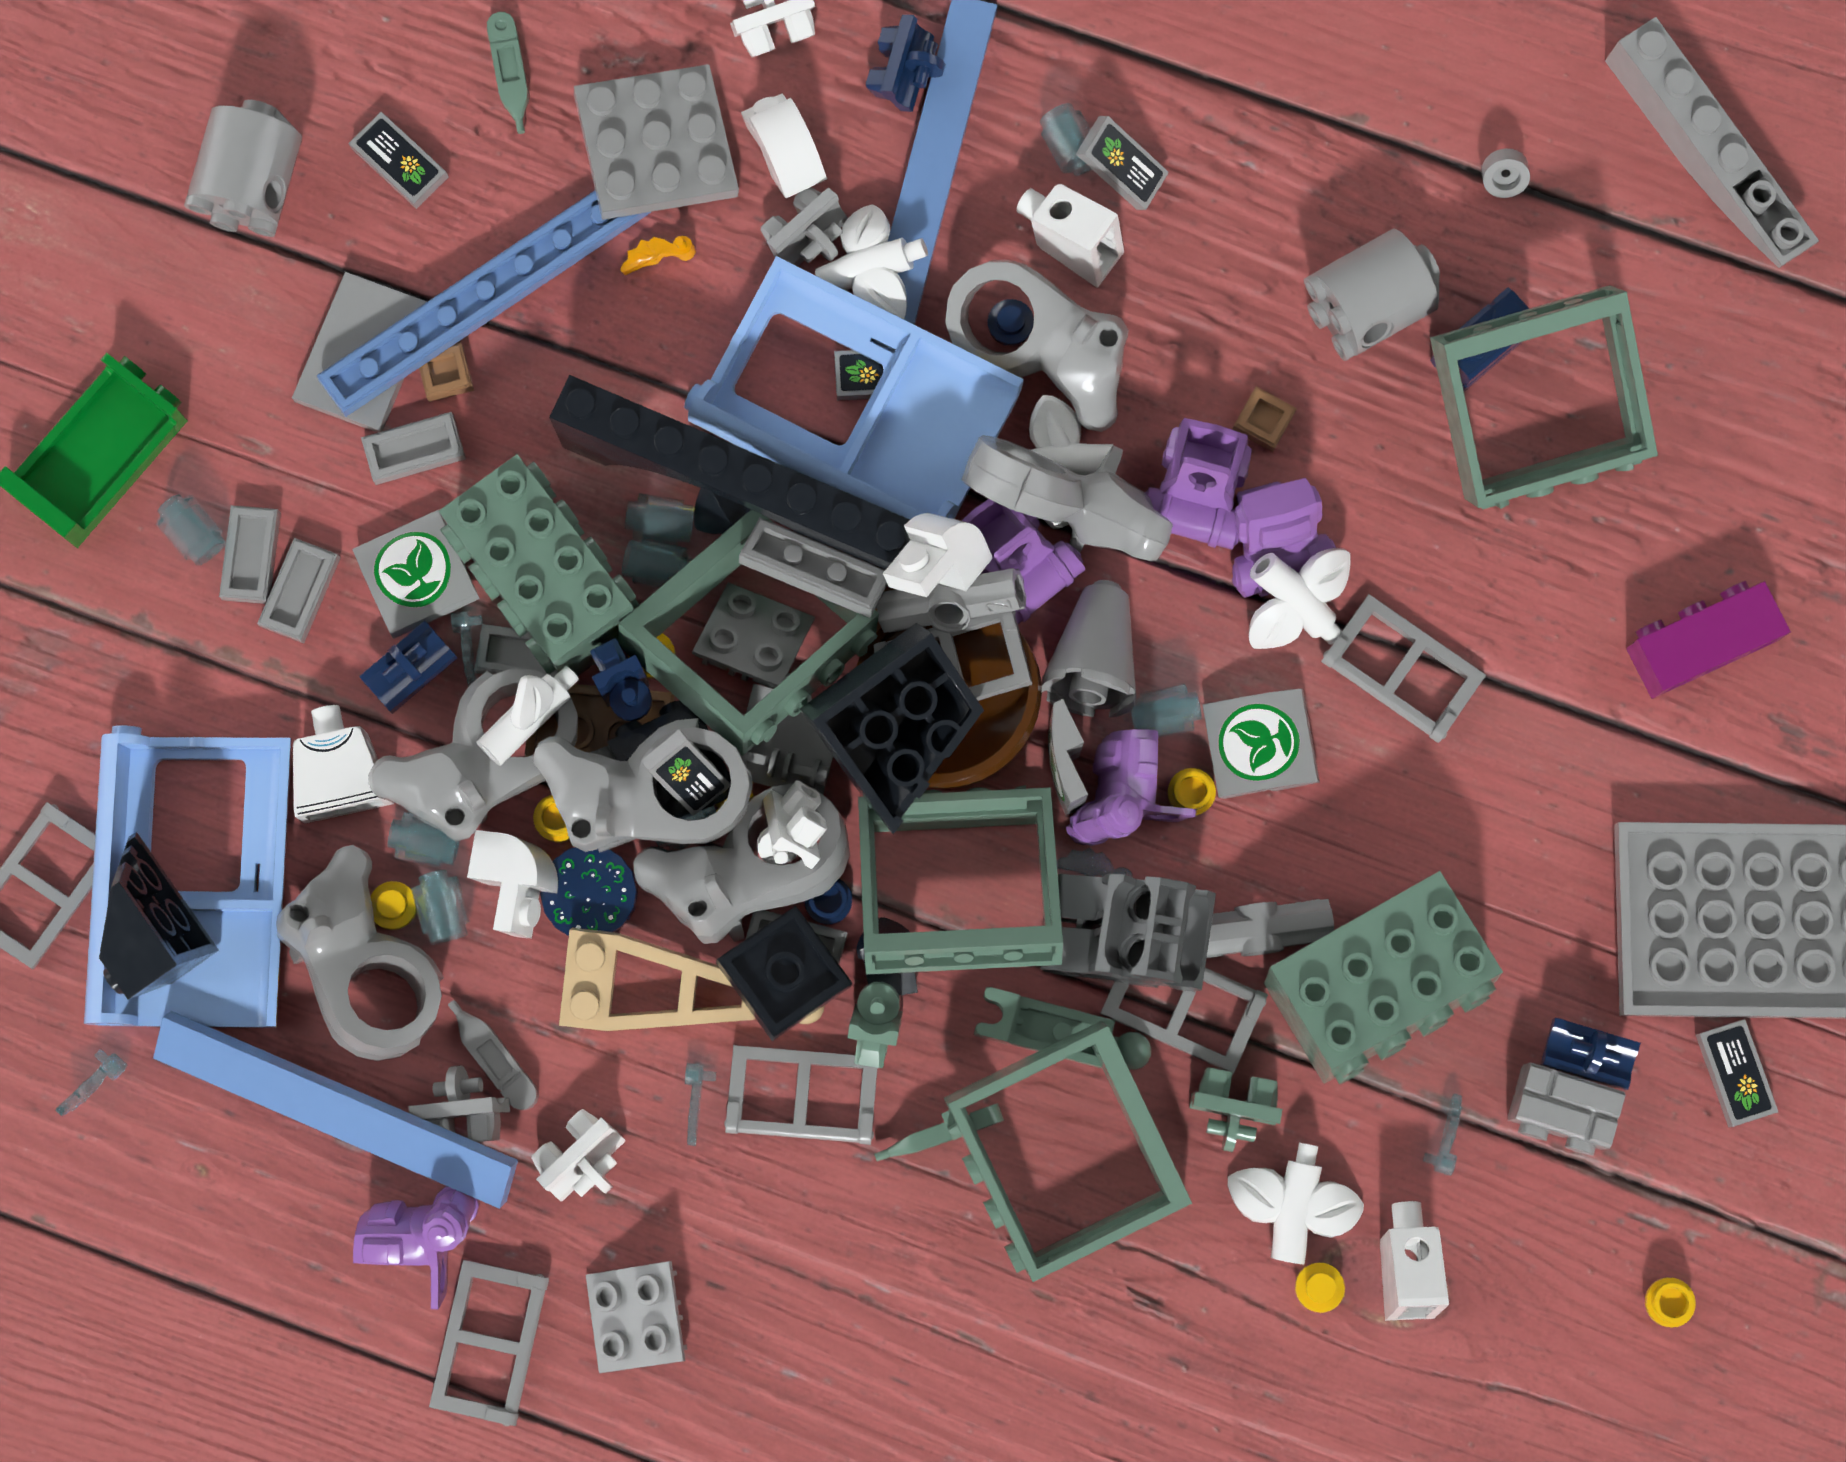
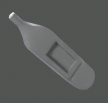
(495, 1060)

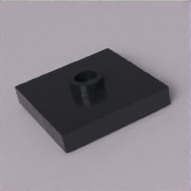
(783, 973)

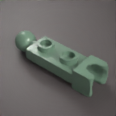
(1040, 1024)

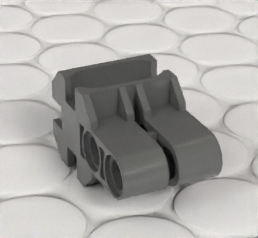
(1134, 930)

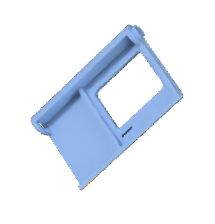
(913, 430)
(242, 978)

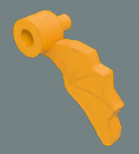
(652, 252)

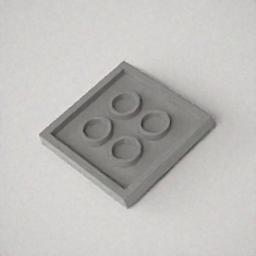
(655, 141)

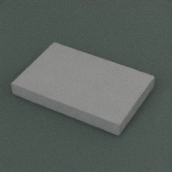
(355, 317)

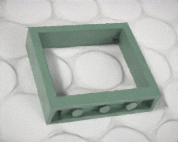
(1578, 467)
(644, 624)
(974, 946)
(1106, 1231)

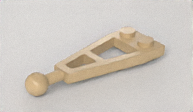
(591, 980)

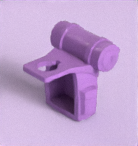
(1200, 481)
(1280, 522)
(1019, 544)
(1125, 790)
(416, 1235)

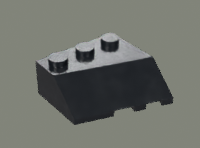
(895, 721)
(148, 927)

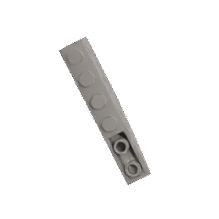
(1708, 142)

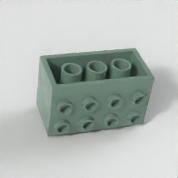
(538, 565)
(1383, 979)

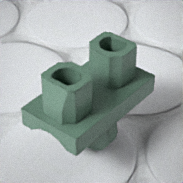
(875, 1023)
(1259, 1106)

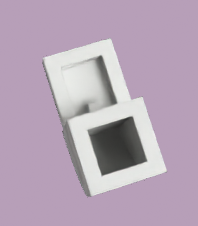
(785, 144)
(938, 553)
(520, 872)

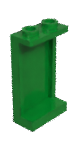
(96, 450)

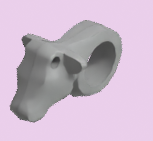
(1069, 343)
(1097, 506)
(457, 781)
(619, 799)
(719, 886)
(337, 939)

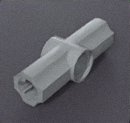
(952, 608)
(1269, 927)

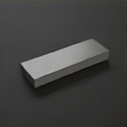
(814, 567)

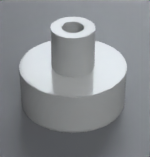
(1505, 173)

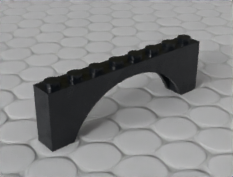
(631, 435)

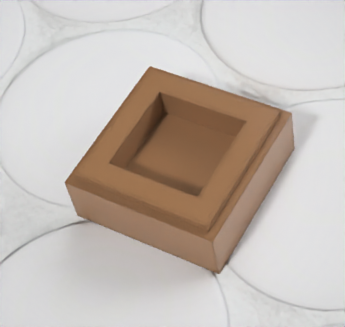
(447, 374)
(1264, 418)

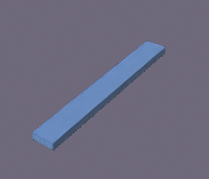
(941, 138)
(470, 303)
(335, 1109)

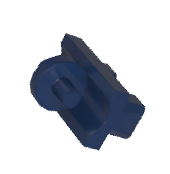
(909, 64)
(408, 667)
(621, 682)
(1590, 1053)

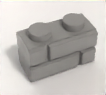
(1565, 1107)

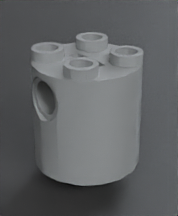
(244, 167)
(1374, 292)

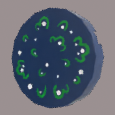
(592, 892)

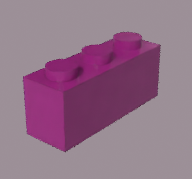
(1707, 637)

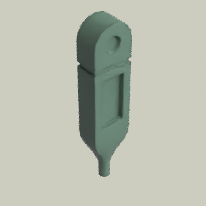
(508, 66)
(939, 1134)

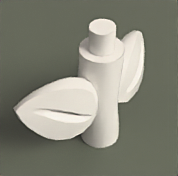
(872, 261)
(1057, 437)
(1299, 598)
(533, 705)
(1295, 1203)

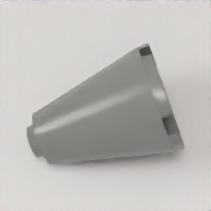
(1095, 655)

